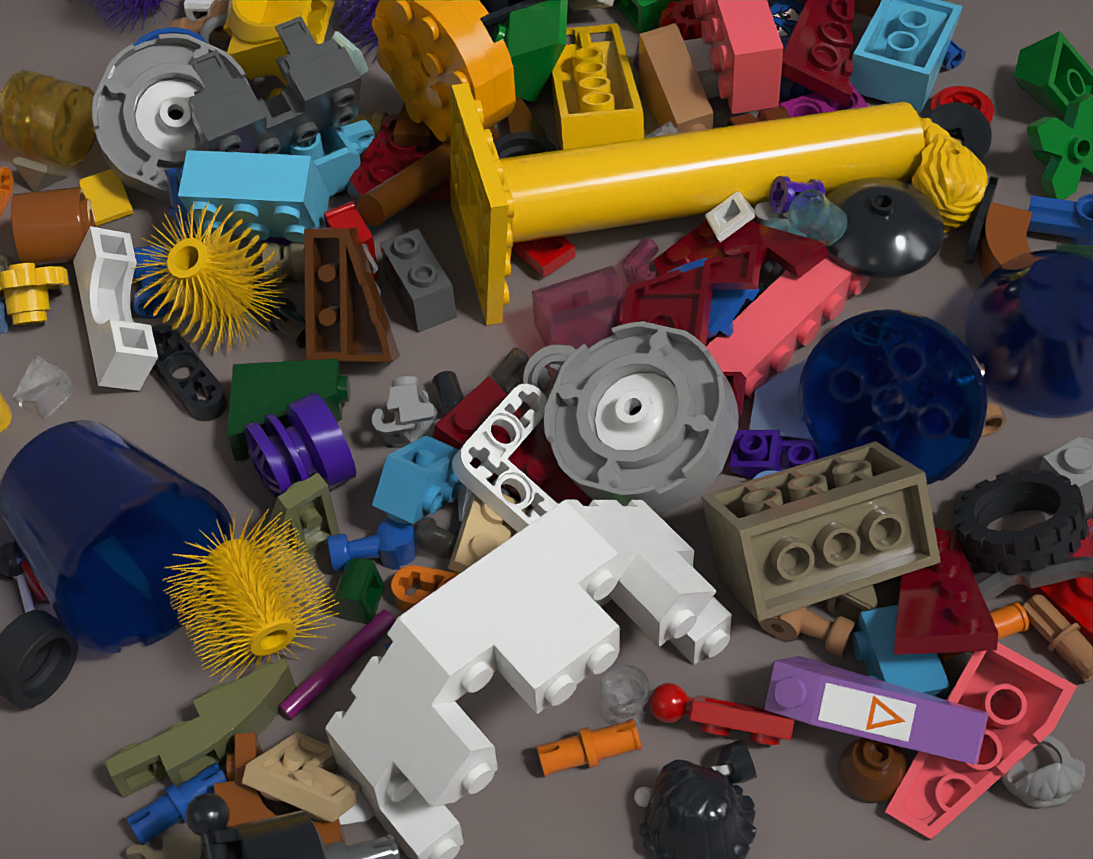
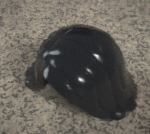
(697, 815)

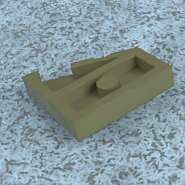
(311, 513)

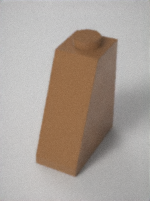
(671, 81)

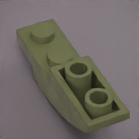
(196, 744)

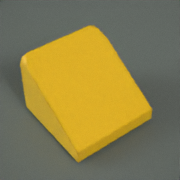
(106, 196)

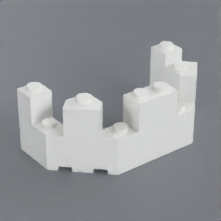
(538, 623)

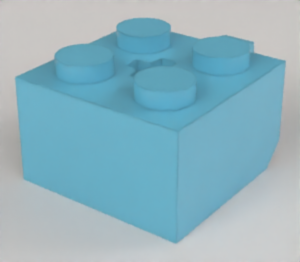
(335, 152)

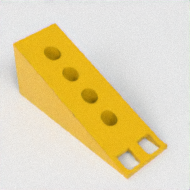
(595, 91)

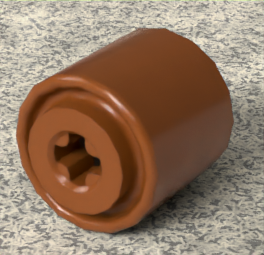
(50, 224)

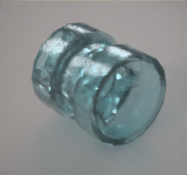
(817, 217)

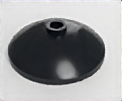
(888, 228)

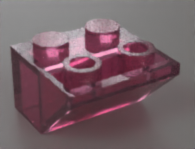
(579, 309)

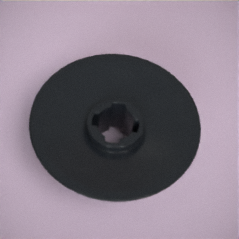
(967, 123)

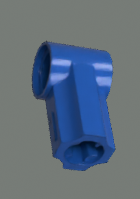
(1063, 218)

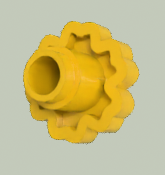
(27, 291)

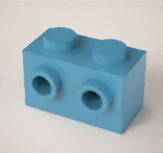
(417, 480)

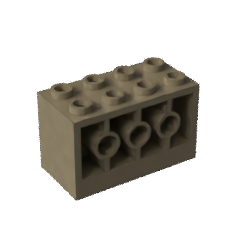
(821, 529)

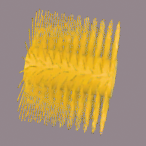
(210, 278)
(250, 596)

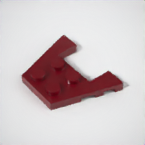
(789, 250)
(685, 299)

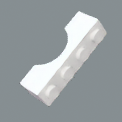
(119, 347)

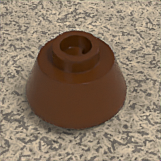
(872, 769)

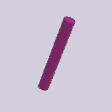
(336, 664)

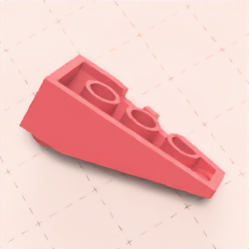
(1022, 710)

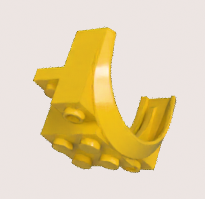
(254, 35)

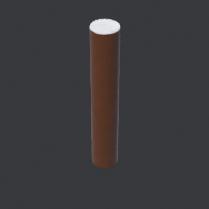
(408, 185)

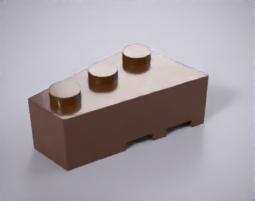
(342, 300)

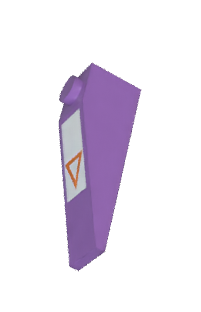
(874, 709)

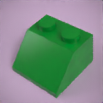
(535, 43)

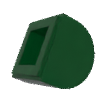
(358, 591)

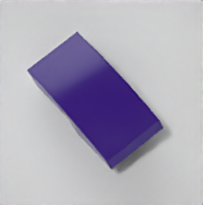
(765, 451)

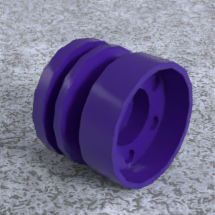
(299, 451)

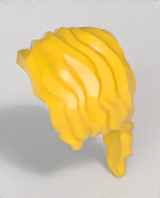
(950, 176)

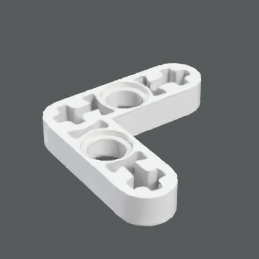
(495, 459)

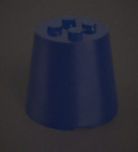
(102, 528)

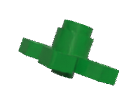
(1064, 147)

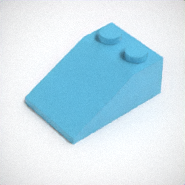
(904, 50)

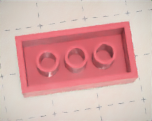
(743, 51)

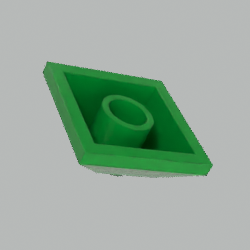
(1053, 73)

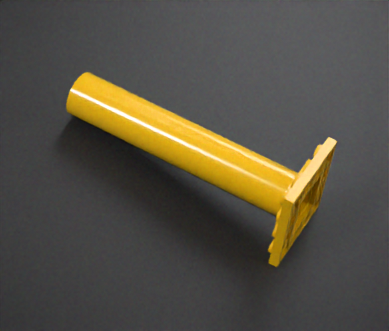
(652, 177)

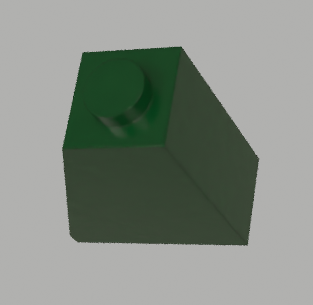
(273, 385)

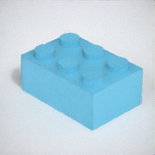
(267, 191)

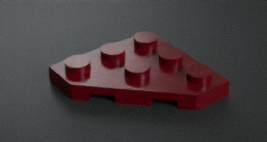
(386, 159)

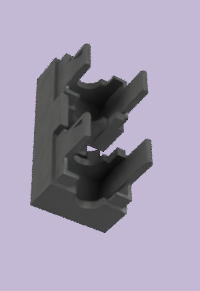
(319, 95)

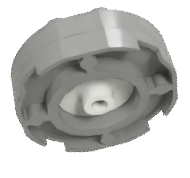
(137, 107)
(642, 417)

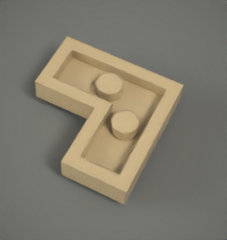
(301, 775)

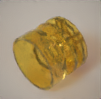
(47, 117)

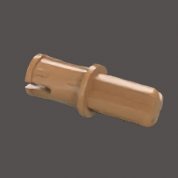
(1061, 635)

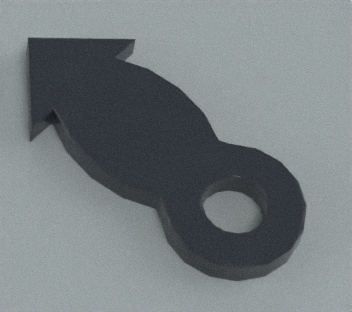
(980, 220)

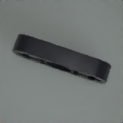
(186, 388)

